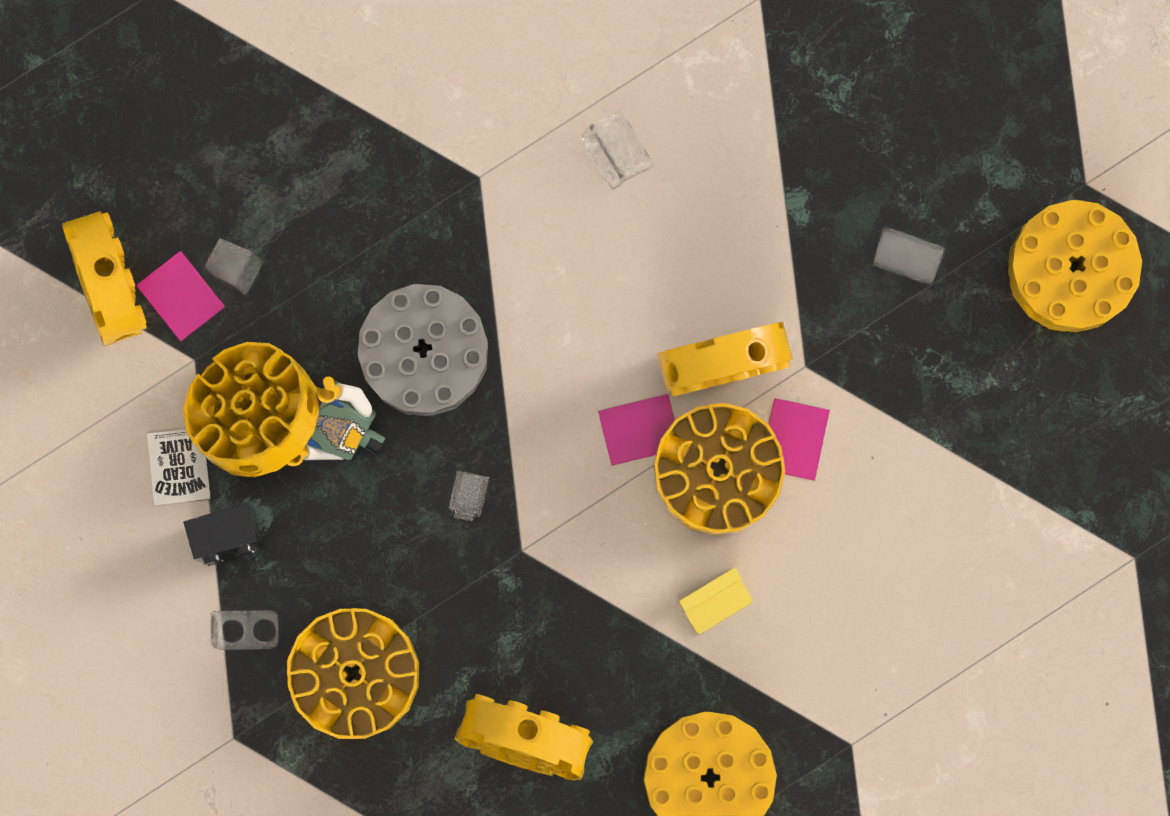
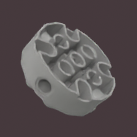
(399, 327)

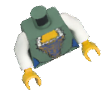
(341, 425)

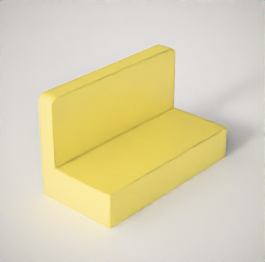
(716, 601)

